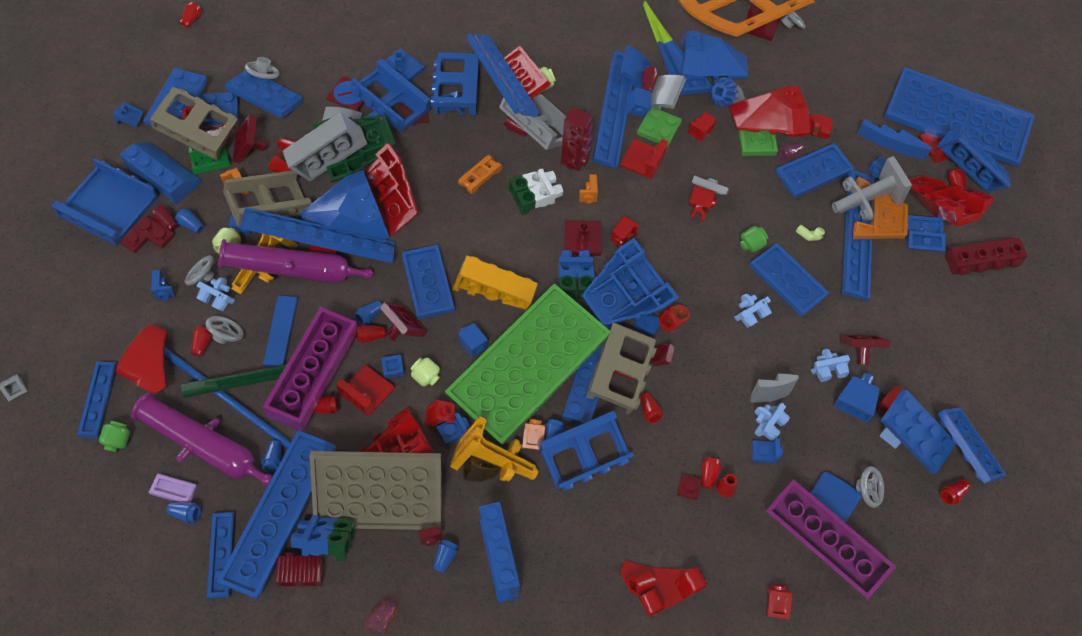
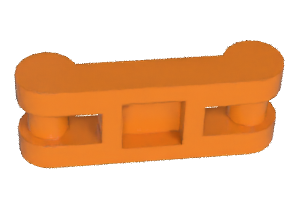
(480, 174)

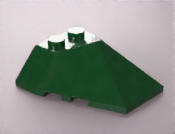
(377, 136)

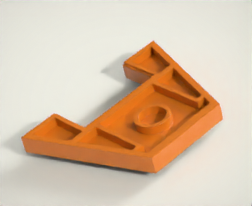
(888, 219)

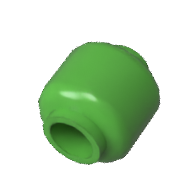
(753, 239)
(114, 436)

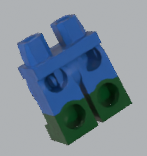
(574, 269)
(324, 537)

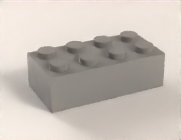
(324, 146)

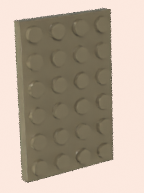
(378, 488)

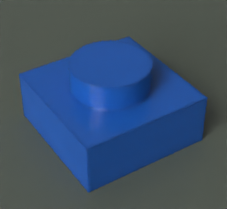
(392, 366)

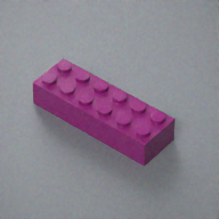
(310, 369)
(831, 539)

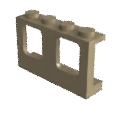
(188, 130)
(260, 186)
(611, 360)

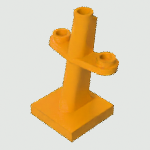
(245, 276)
(474, 444)

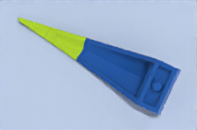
(674, 56)

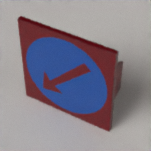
(342, 95)

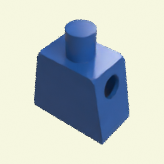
(859, 398)

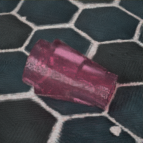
(789, 151)

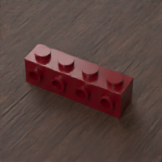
(576, 139)
(986, 256)

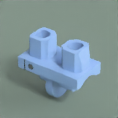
(221, 300)
(760, 307)
(830, 362)
(768, 417)

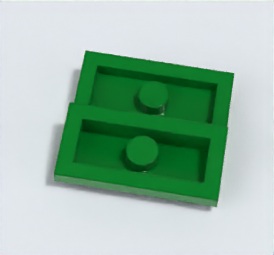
(203, 163)

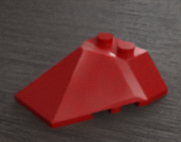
(774, 111)
(391, 190)
(950, 202)
(401, 436)

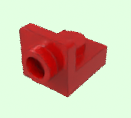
(439, 412)
(779, 601)

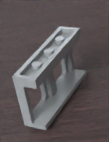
(538, 126)

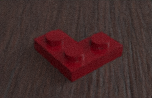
(146, 231)

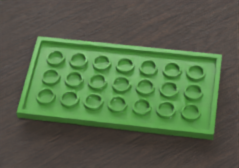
(528, 363)

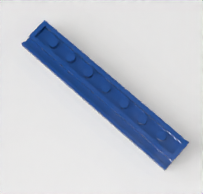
(502, 75)
(613, 115)
(317, 235)
(856, 252)
(578, 407)

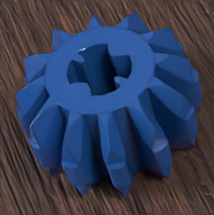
(723, 92)

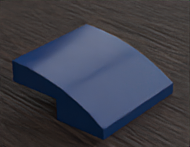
(633, 65)
(925, 233)
(836, 495)

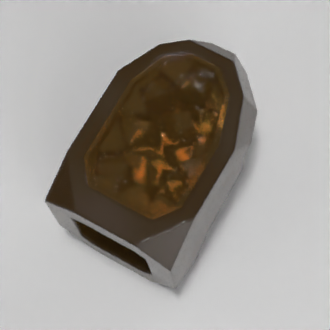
(479, 470)

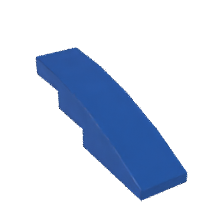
(898, 142)

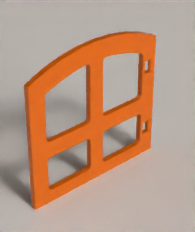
(771, 12)

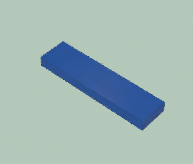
(280, 331)
(97, 400)
(220, 551)

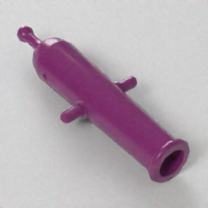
(289, 263)
(198, 439)

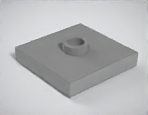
(710, 184)

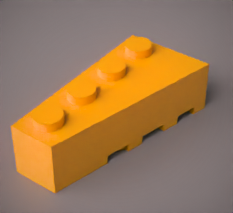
(494, 283)

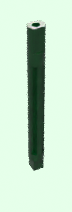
(231, 381)

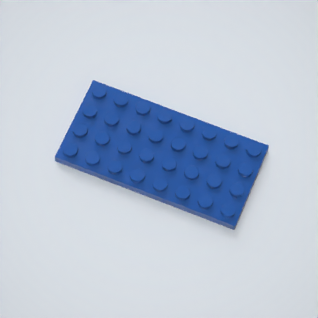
(940, 107)

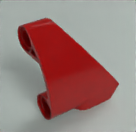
(145, 359)
(660, 586)

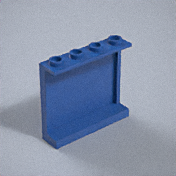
(107, 203)

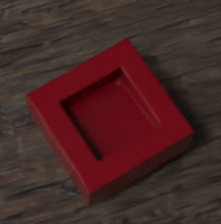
(663, 354)
(689, 487)
(430, 536)

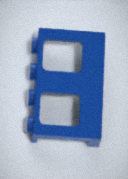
(467, 79)
(399, 91)
(578, 439)
(499, 553)

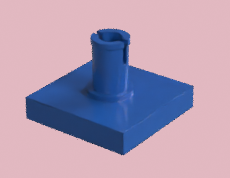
(405, 65)

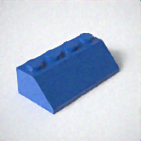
(974, 160)
(160, 171)

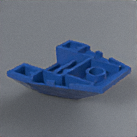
(711, 57)
(348, 208)
(628, 287)

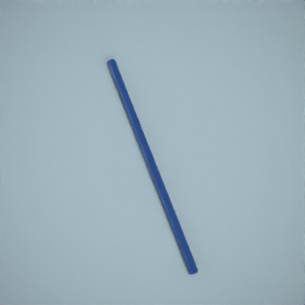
(228, 399)

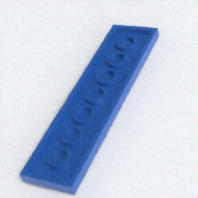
(273, 519)

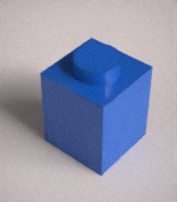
(639, 102)
(472, 340)

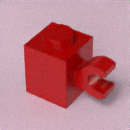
(702, 200)

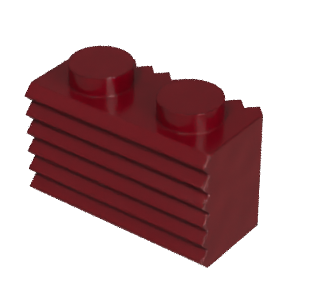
(299, 570)

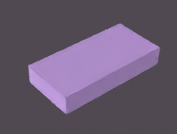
(173, 489)

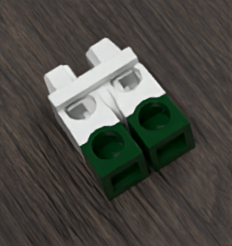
(534, 190)

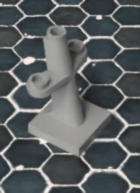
(892, 182)

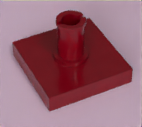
(765, 31)
(245, 139)
(583, 237)
(403, 321)
(864, 343)

